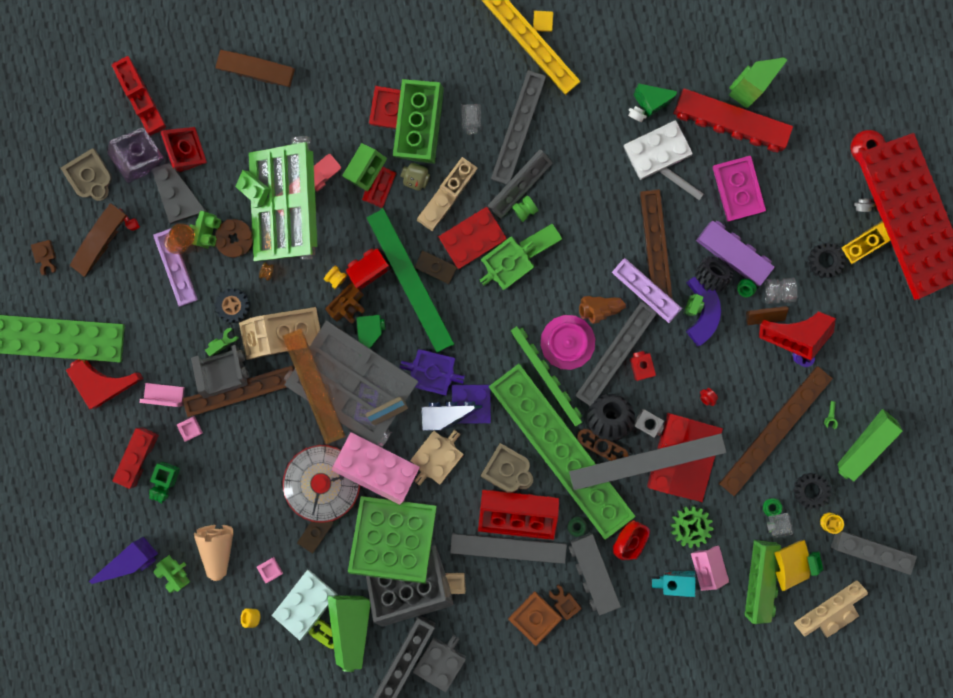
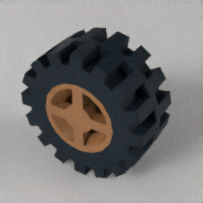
(226, 308)

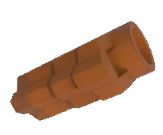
(599, 308)

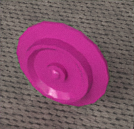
(568, 342)

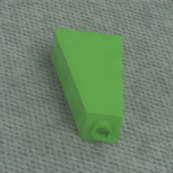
(869, 445)
(349, 629)

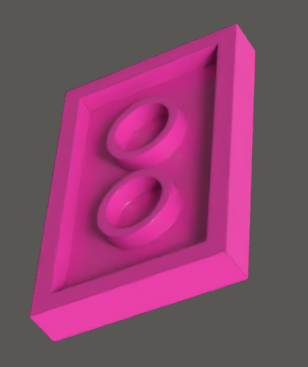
(739, 188)

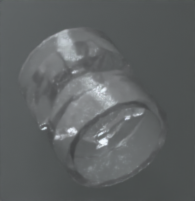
(780, 290)

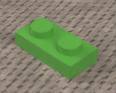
(252, 188)
(694, 305)

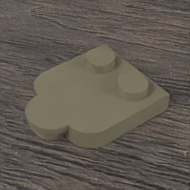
(88, 175)
(508, 470)

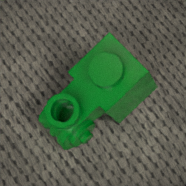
(164, 478)

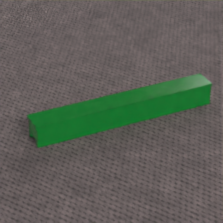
(410, 280)

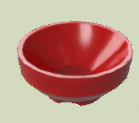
(860, 140)

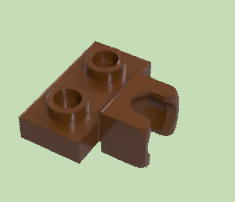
(346, 304)

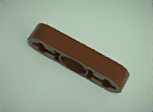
(587, 444)

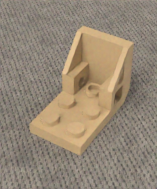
(264, 333)

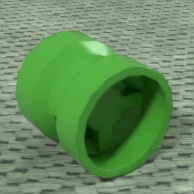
(525, 208)

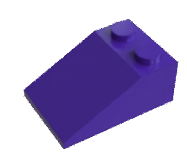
(135, 557)

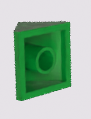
(653, 98)

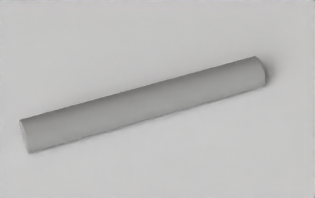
(682, 183)

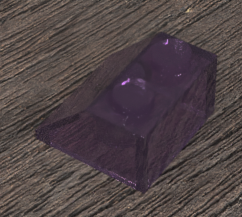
(134, 154)

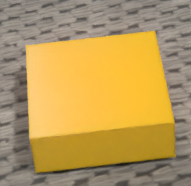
(543, 21)

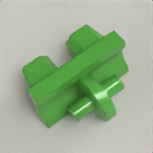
(204, 229)
(173, 573)

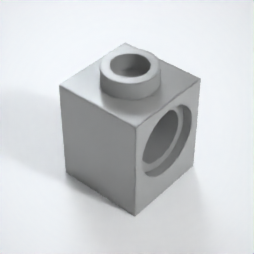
(641, 419)

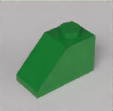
(370, 329)

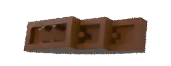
(255, 68)
(98, 239)

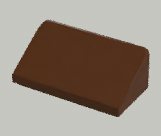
(770, 314)

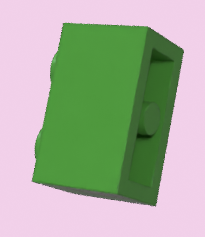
(364, 167)

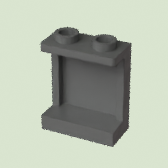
(220, 372)

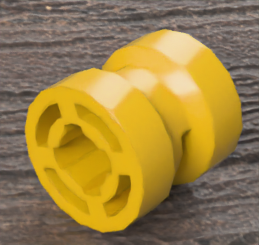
(833, 526)

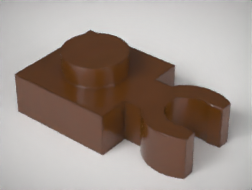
(44, 253)
(566, 603)

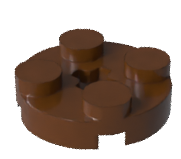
(244, 235)

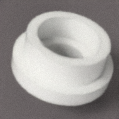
(637, 114)

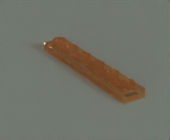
(313, 386)

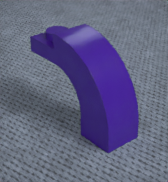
(710, 313)

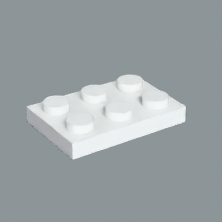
(657, 150)

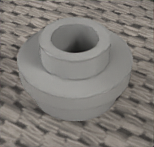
(864, 205)

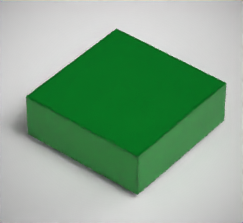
(815, 563)

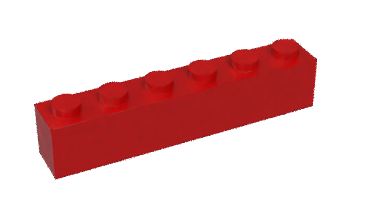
(733, 120)

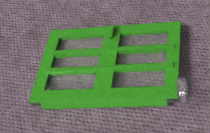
(288, 218)

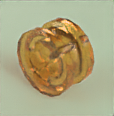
(266, 271)

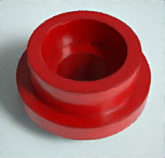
(708, 397)

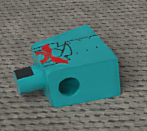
(684, 583)

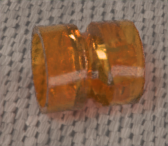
(179, 238)

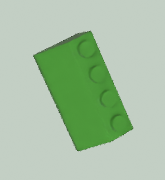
(755, 80)
(418, 120)
(762, 583)

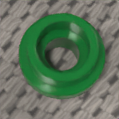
(746, 292)
(778, 507)

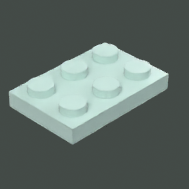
(304, 605)

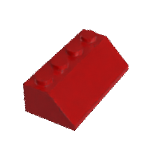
(518, 514)

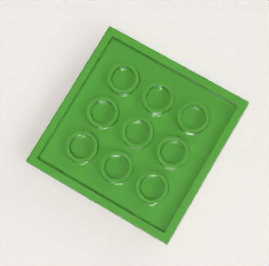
(392, 540)

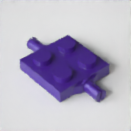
(432, 371)

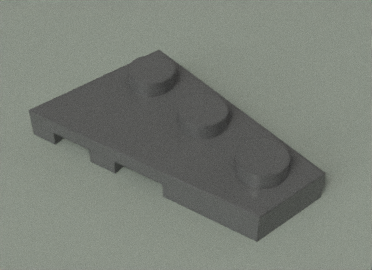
(175, 194)

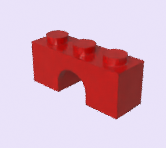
(134, 456)

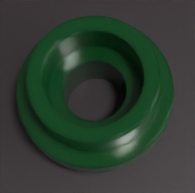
(581, 531)

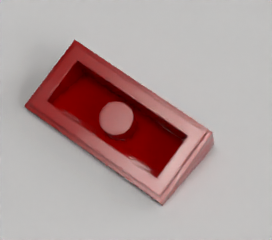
(380, 188)

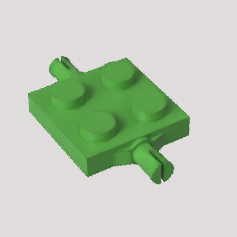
(507, 263)

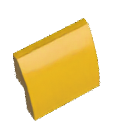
(793, 565)

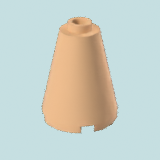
(214, 549)

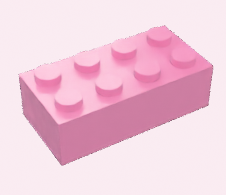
(375, 468)

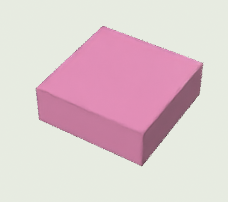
(189, 428)
(269, 570)

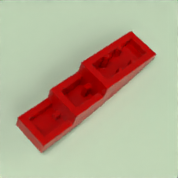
(138, 95)

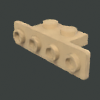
(834, 612)

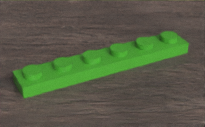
(552, 382)

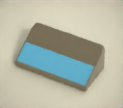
(387, 410)

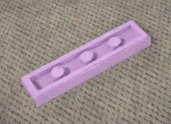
(176, 272)
(647, 290)

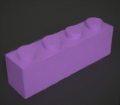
(735, 253)

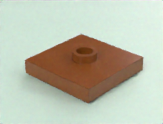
(535, 618)

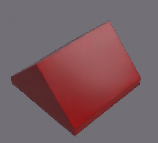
(183, 148)

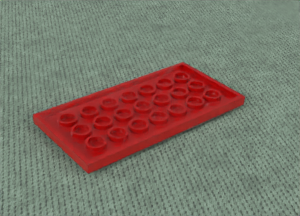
(911, 213)

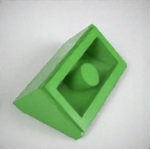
(543, 240)

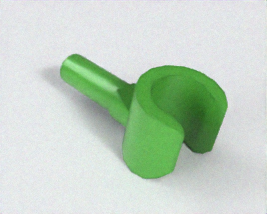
(831, 416)

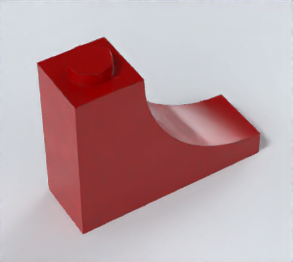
(802, 337)
(97, 387)

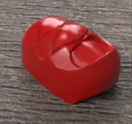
(631, 541)

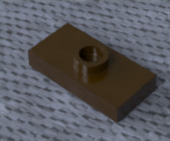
(435, 267)
(314, 534)

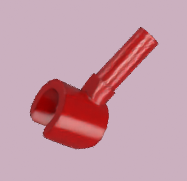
(131, 224)

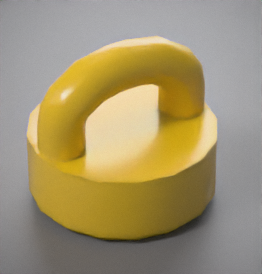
(250, 618)

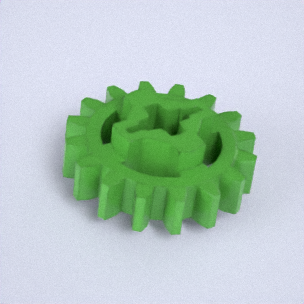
(695, 519)

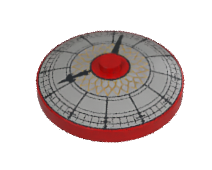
(315, 489)

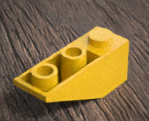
(866, 242)

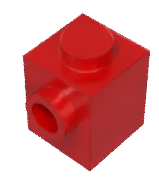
(642, 365)

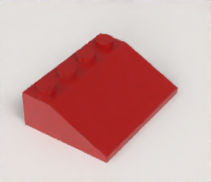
(690, 478)

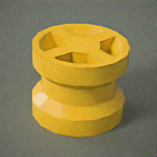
(335, 277)

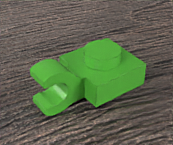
(218, 345)

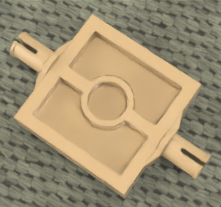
(437, 457)

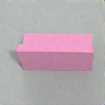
(163, 395)
(710, 568)

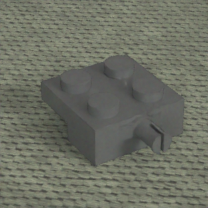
(440, 663)

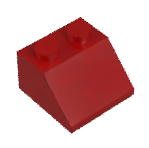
(367, 269)

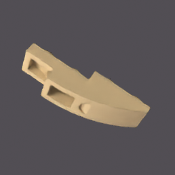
(447, 194)

